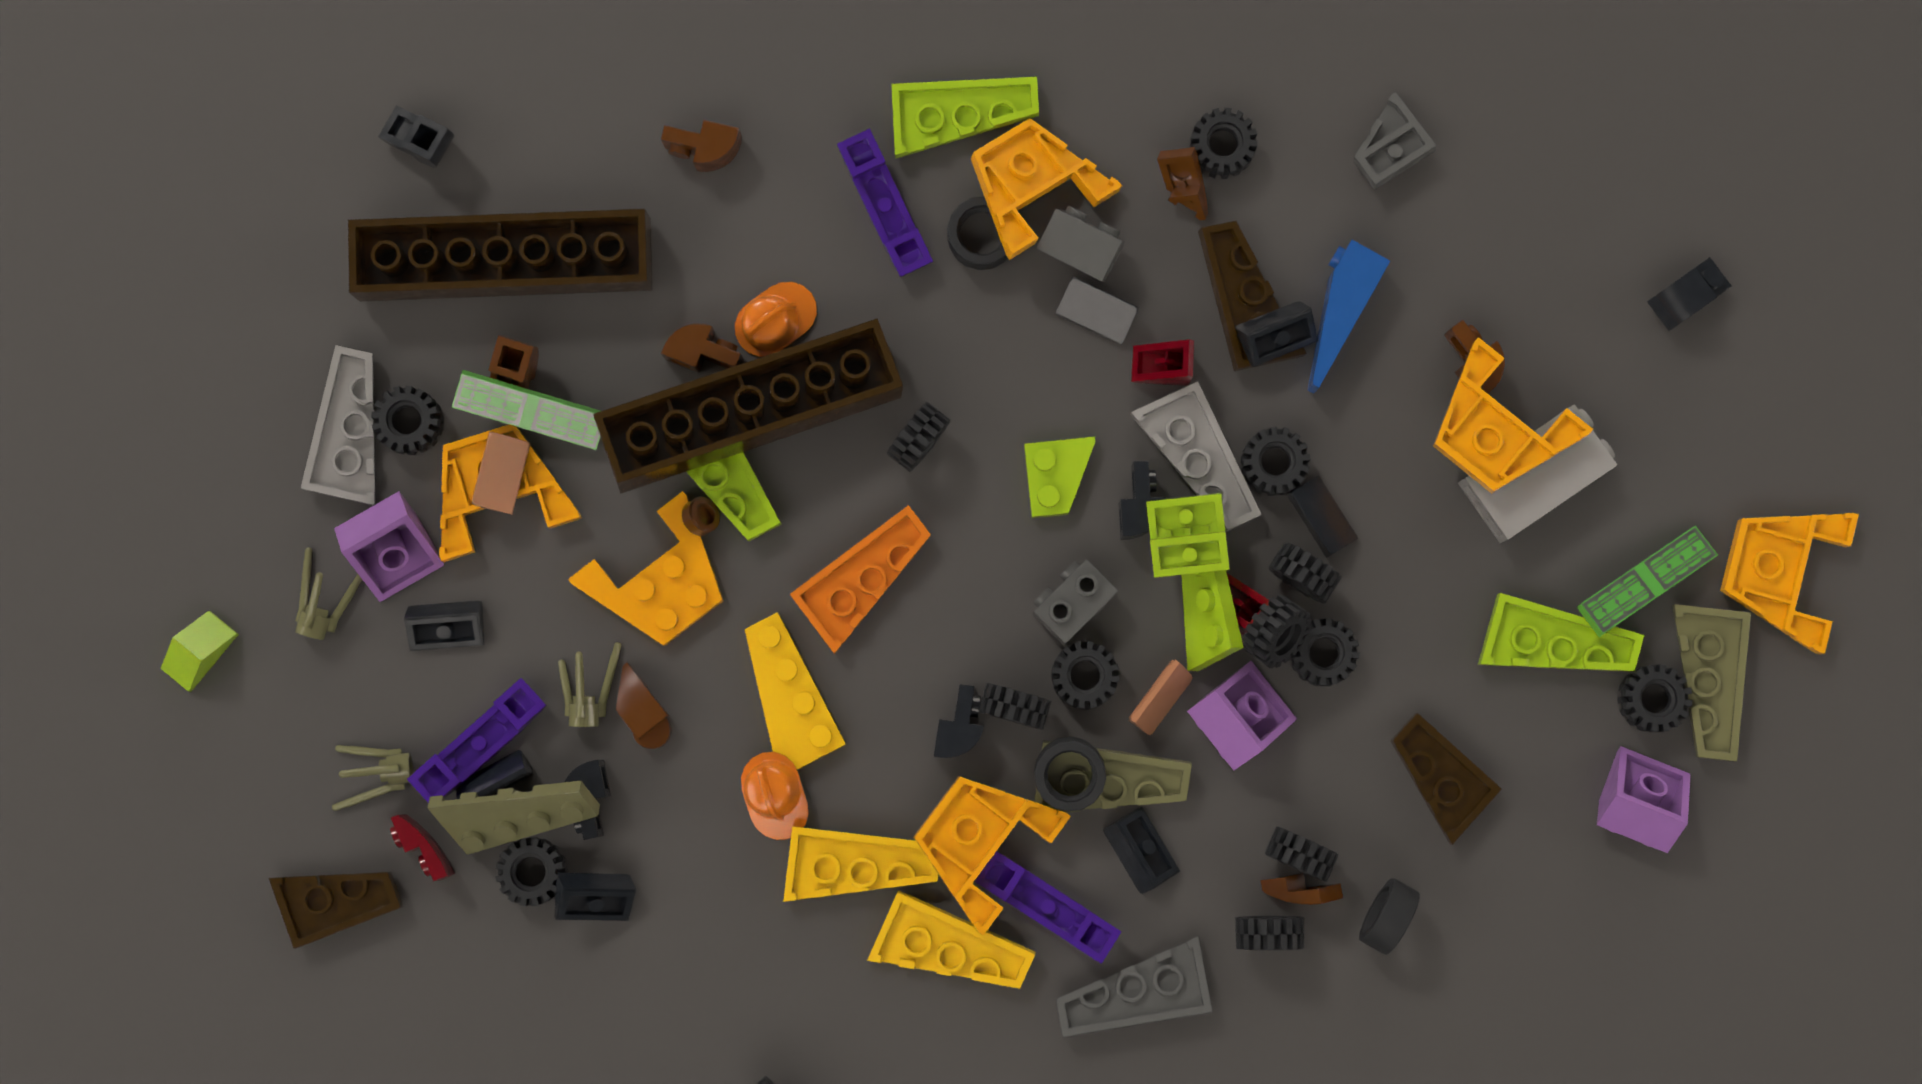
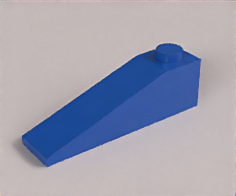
(1347, 293)

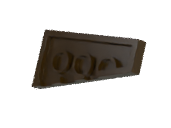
(1237, 287)

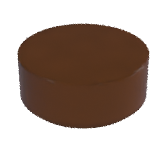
(700, 516)
(656, 737)

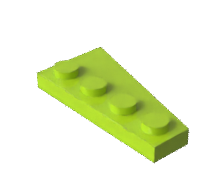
(953, 110)
(737, 494)
(1209, 619)
(1545, 637)

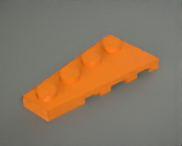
(855, 581)

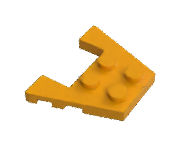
(1025, 167)
(1491, 440)
(459, 476)
(1769, 567)
(668, 592)
(969, 830)

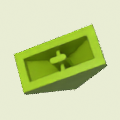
(197, 649)

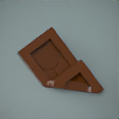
(1184, 179)
(637, 704)
(1294, 890)

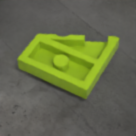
(1055, 474)

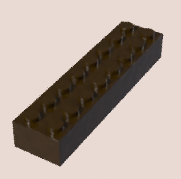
(500, 255)
(748, 405)

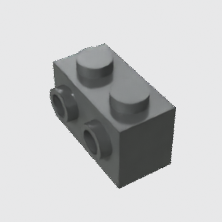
(1081, 244)
(1073, 601)

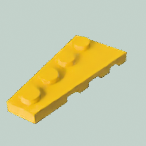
(790, 700)
(845, 862)
(940, 942)

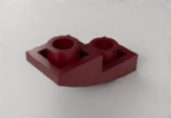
(412, 836)

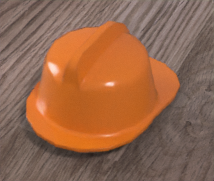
(775, 318)
(774, 795)

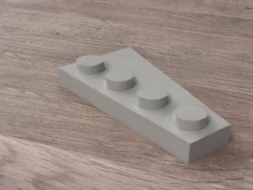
(343, 439)
(1197, 449)

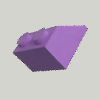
(388, 546)
(1242, 715)
(1645, 800)

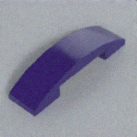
(884, 203)
(478, 742)
(1048, 906)

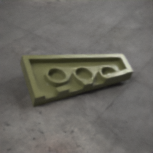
(1714, 664)
(1129, 778)
(511, 814)

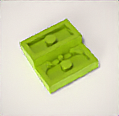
(1187, 535)

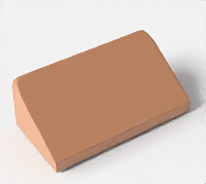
(500, 473)
(1161, 697)

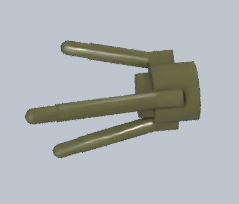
(310, 618)
(583, 709)
(393, 769)

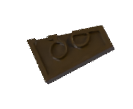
(1444, 776)
(332, 903)

